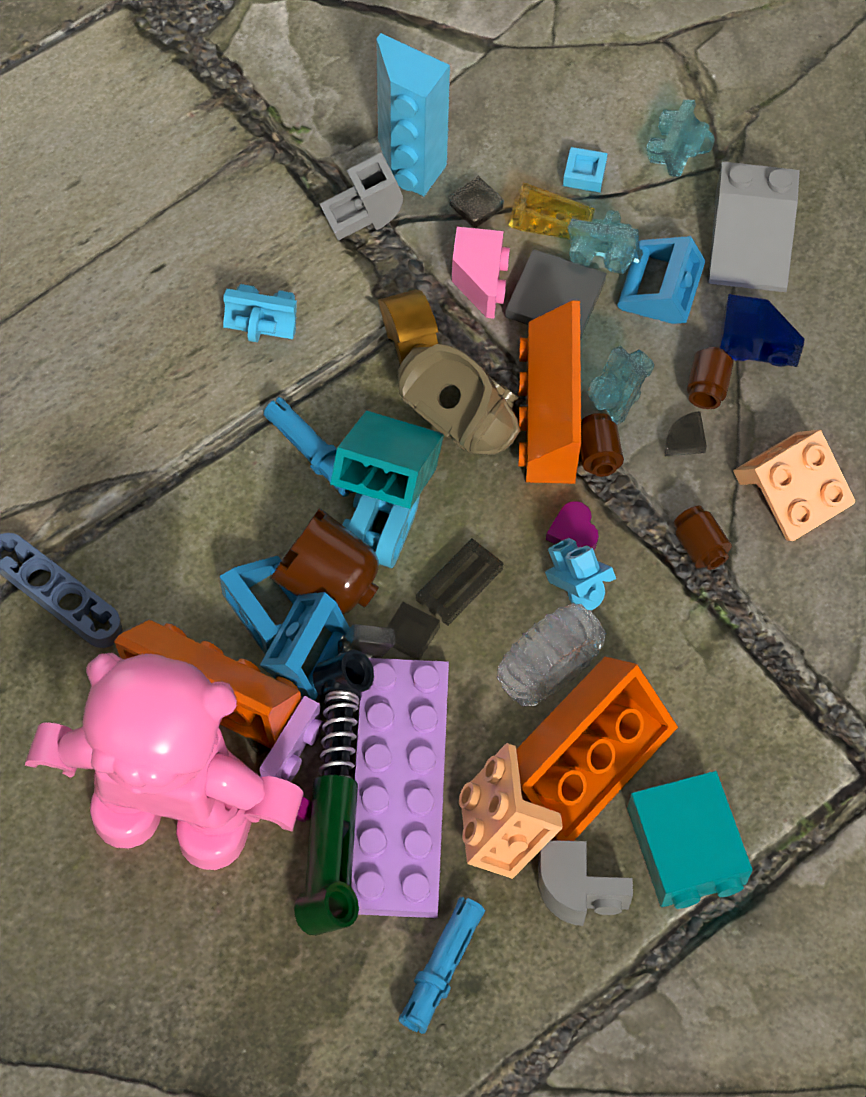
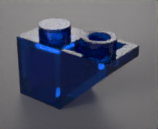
(759, 333)

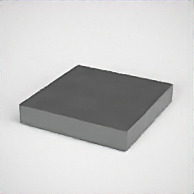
(552, 282)

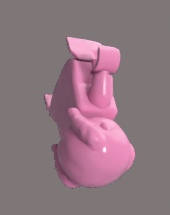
(162, 754)

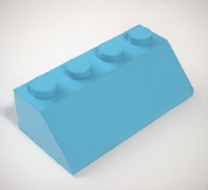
(412, 113)

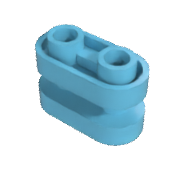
(365, 518)

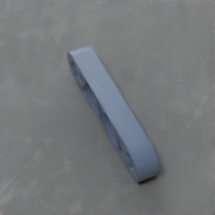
(57, 587)

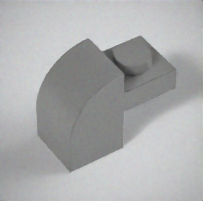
(371, 200)
(568, 889)

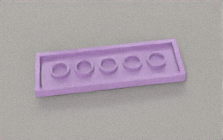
(400, 788)

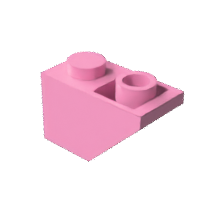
(477, 267)

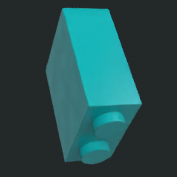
(387, 459)
(689, 840)

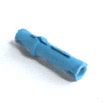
(304, 439)
(434, 980)

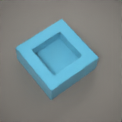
(585, 169)

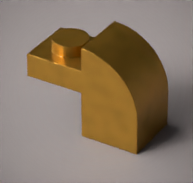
(409, 321)

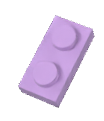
(300, 730)

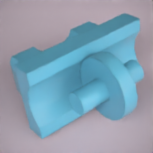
(260, 313)
(579, 573)

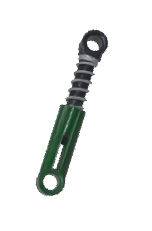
(328, 895)

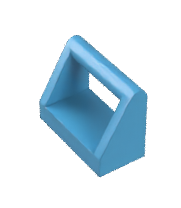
(678, 286)
(236, 591)
(298, 636)

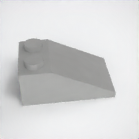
(753, 226)

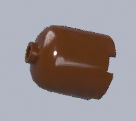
(331, 562)

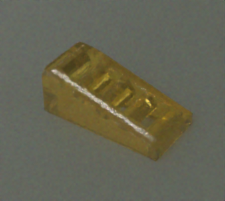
(540, 199)

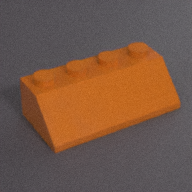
(552, 396)
(262, 701)
(593, 744)

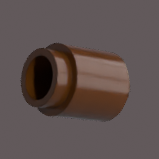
(709, 377)
(600, 445)
(702, 538)

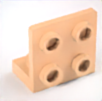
(799, 482)
(499, 826)

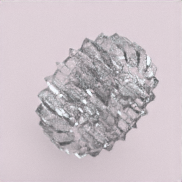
(551, 654)

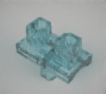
(684, 138)
(605, 239)
(620, 382)

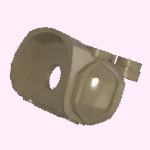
(484, 415)

